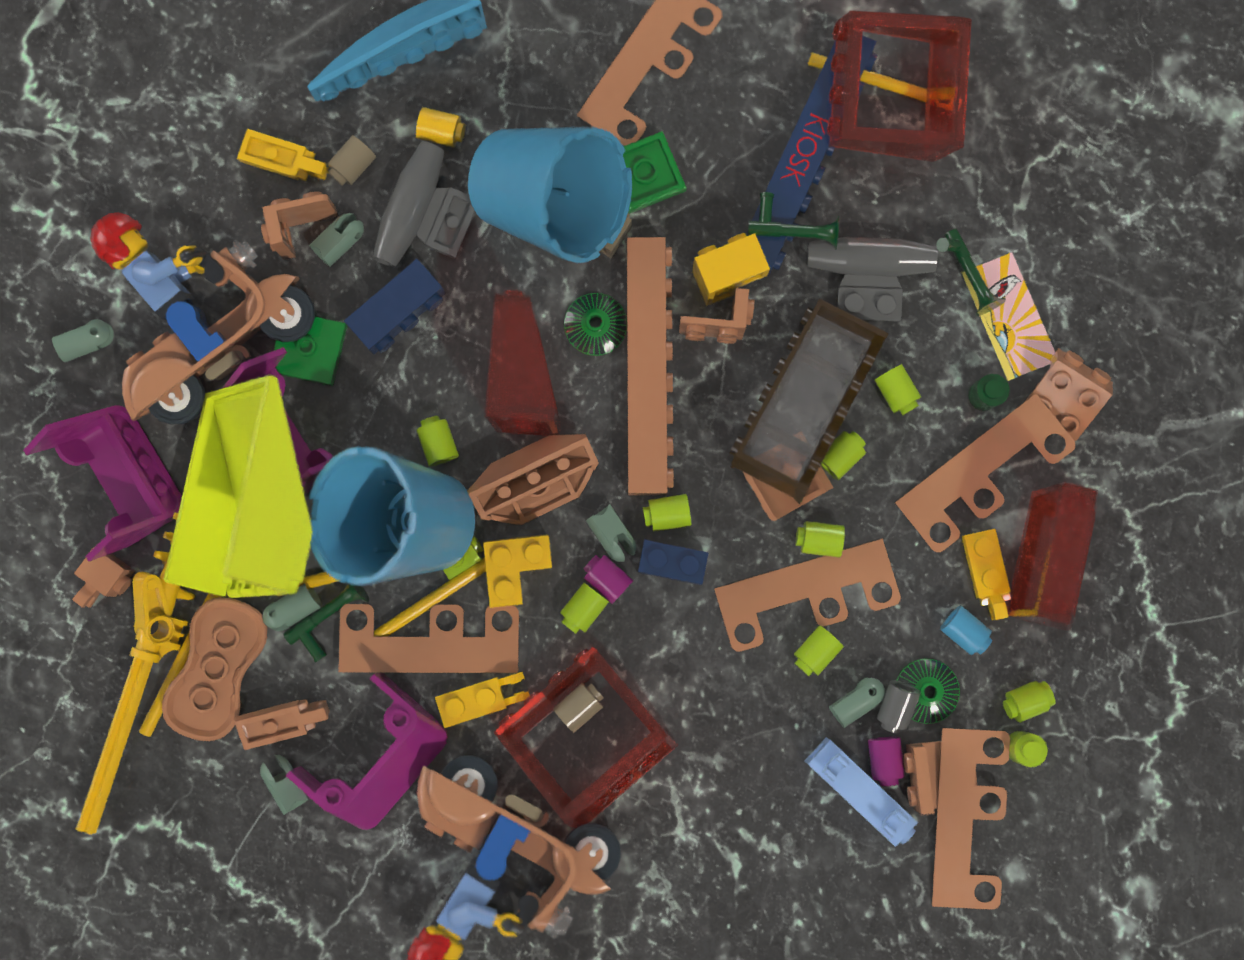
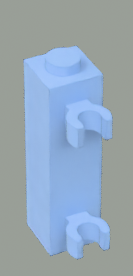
(862, 792)

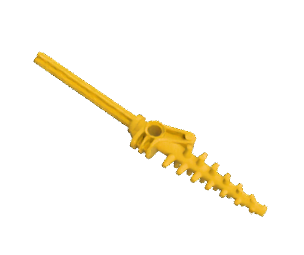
(152, 602)

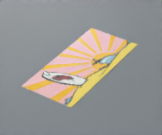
(1016, 324)

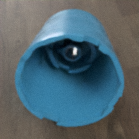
(553, 188)
(387, 518)

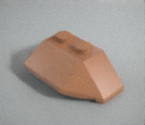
(534, 479)

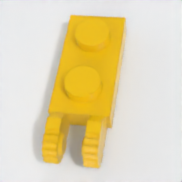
(478, 700)

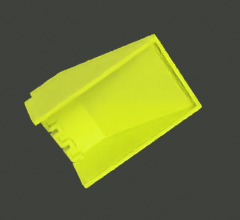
(242, 500)

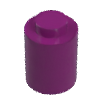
(607, 578)
(886, 760)

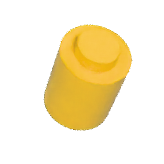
(439, 127)

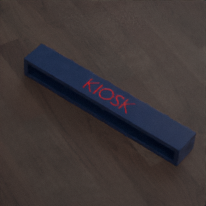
(803, 156)

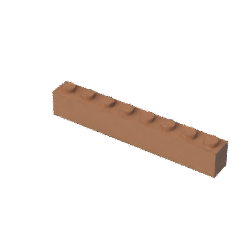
(647, 366)

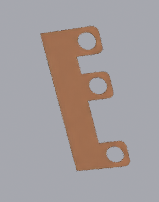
(642, 50)
(970, 469)
(810, 579)
(433, 654)
(956, 810)

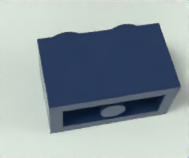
(673, 562)

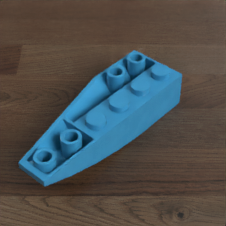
(398, 41)

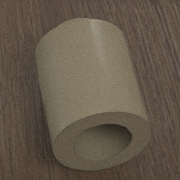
(350, 161)
(579, 706)

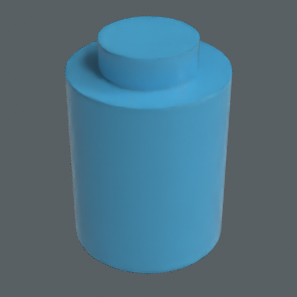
(967, 631)

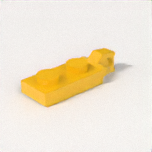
(280, 157)
(988, 571)

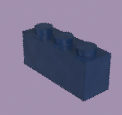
(396, 307)

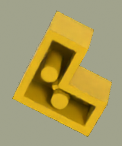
(729, 267)
(506, 559)

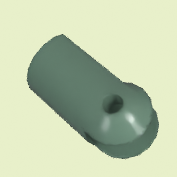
(338, 238)
(83, 340)
(611, 530)
(291, 609)
(858, 701)
(282, 789)

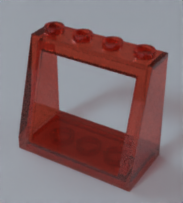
(946, 84)
(519, 380)
(1053, 555)
(614, 780)

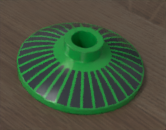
(596, 340)
(947, 691)

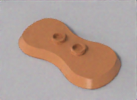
(206, 693)

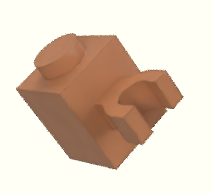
(104, 576)

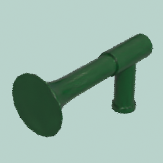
(765, 227)
(954, 243)
(302, 629)

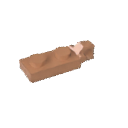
(279, 722)

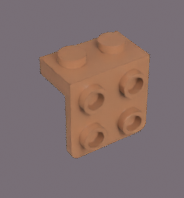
(286, 213)
(724, 330)
(1073, 391)
(777, 503)
(923, 765)

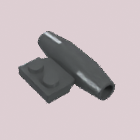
(422, 210)
(871, 272)

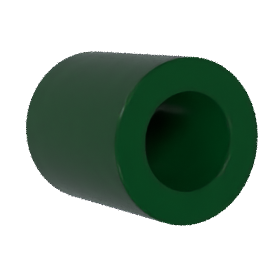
(989, 392)

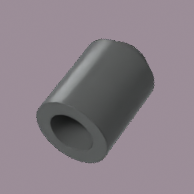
(898, 706)

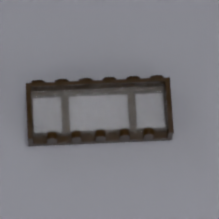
(807, 399)

